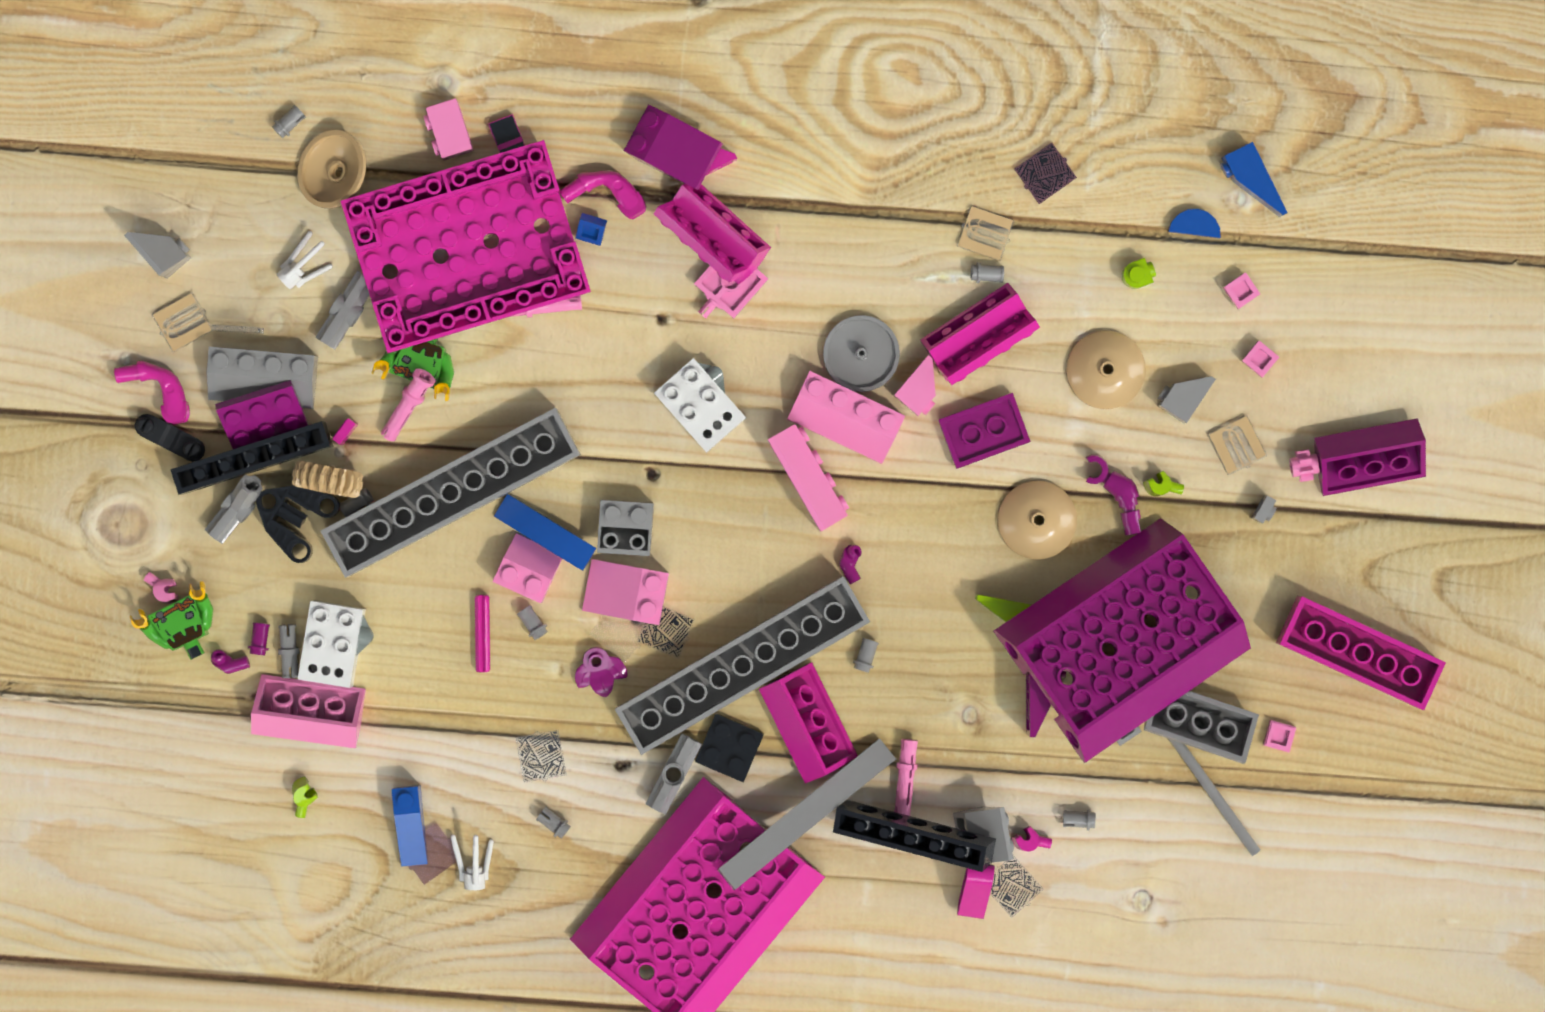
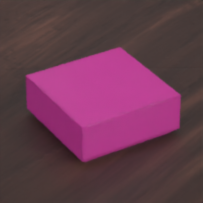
(345, 431)

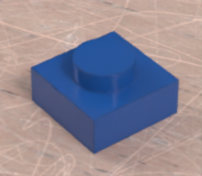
(591, 229)

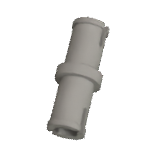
(288, 651)

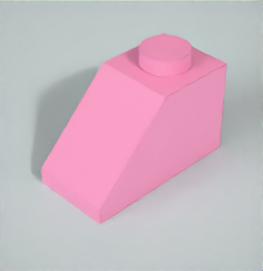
(919, 389)

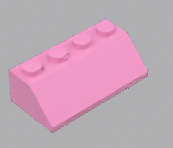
(846, 417)
(807, 477)
(307, 711)

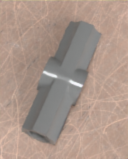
(344, 312)
(666, 789)

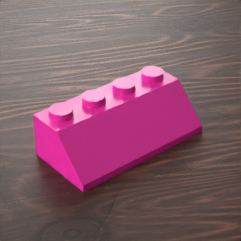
(808, 723)

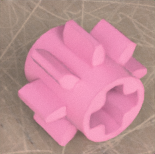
(1304, 465)

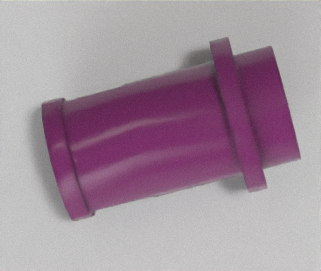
(259, 639)

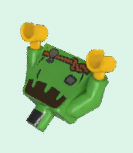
(421, 356)
(179, 623)

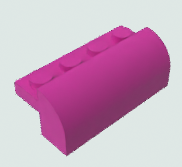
(713, 233)
(979, 334)

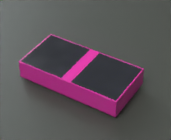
(506, 134)

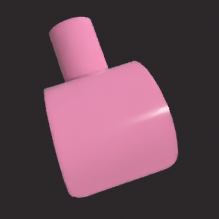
(161, 587)

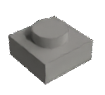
(1264, 510)

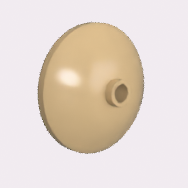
(322, 168)
(1087, 375)
(1018, 515)

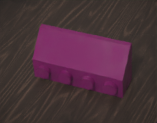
(1371, 456)

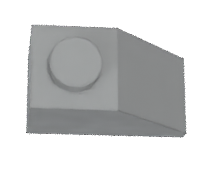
(1184, 397)

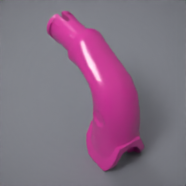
(629, 199)
(174, 407)

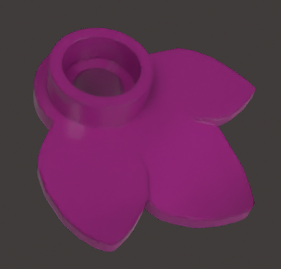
(600, 675)

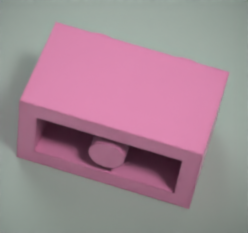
(449, 129)

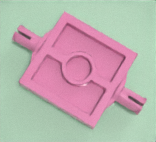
(725, 295)

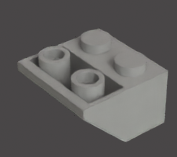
(625, 527)
(991, 823)

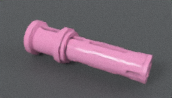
(412, 395)

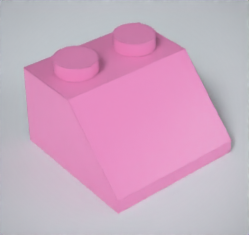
(527, 568)

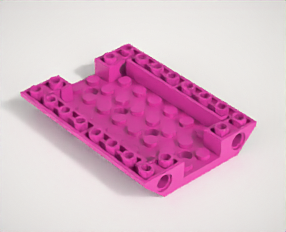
(455, 214)
(669, 889)

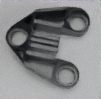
(282, 534)

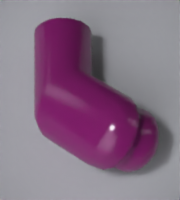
(848, 561)
(228, 664)

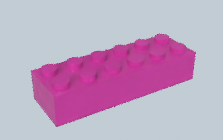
(1360, 652)

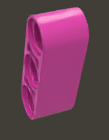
(975, 892)

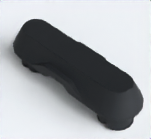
(169, 437)

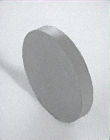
(861, 353)

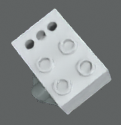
(700, 403)
(332, 643)

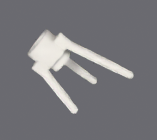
(291, 272)
(474, 876)

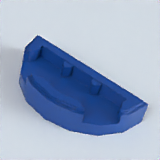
(1196, 223)

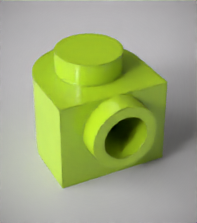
(1138, 274)

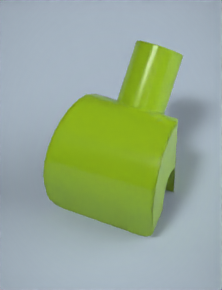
(1164, 485)
(302, 796)

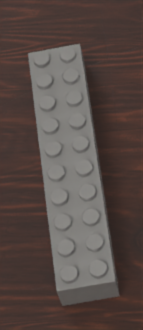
(450, 492)
(742, 665)

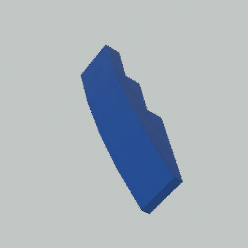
(545, 532)

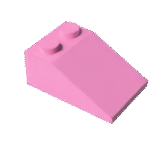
(625, 592)

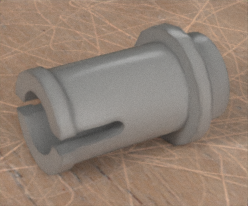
(288, 121)
(987, 273)
(352, 505)
(532, 623)
(866, 655)
(1079, 819)
(555, 823)

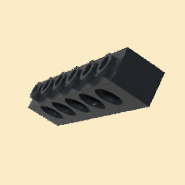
(251, 458)
(914, 835)

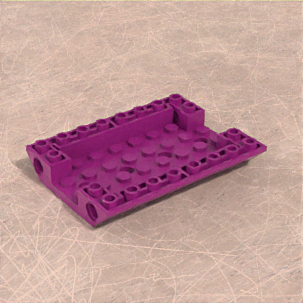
(1148, 663)

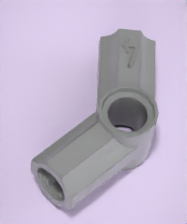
(235, 508)

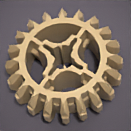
(327, 479)

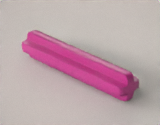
(482, 633)

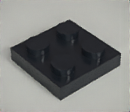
(729, 747)

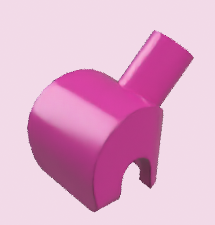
(1032, 841)

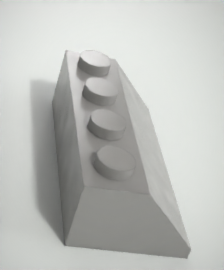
(245, 371)
(1206, 726)

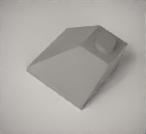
(160, 252)

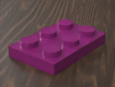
(261, 414)
(984, 430)

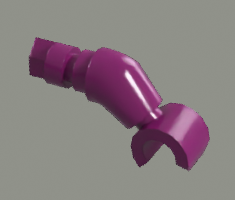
(1124, 492)

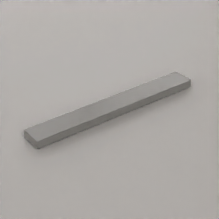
(806, 814)

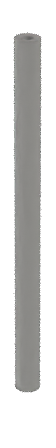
(1216, 797)

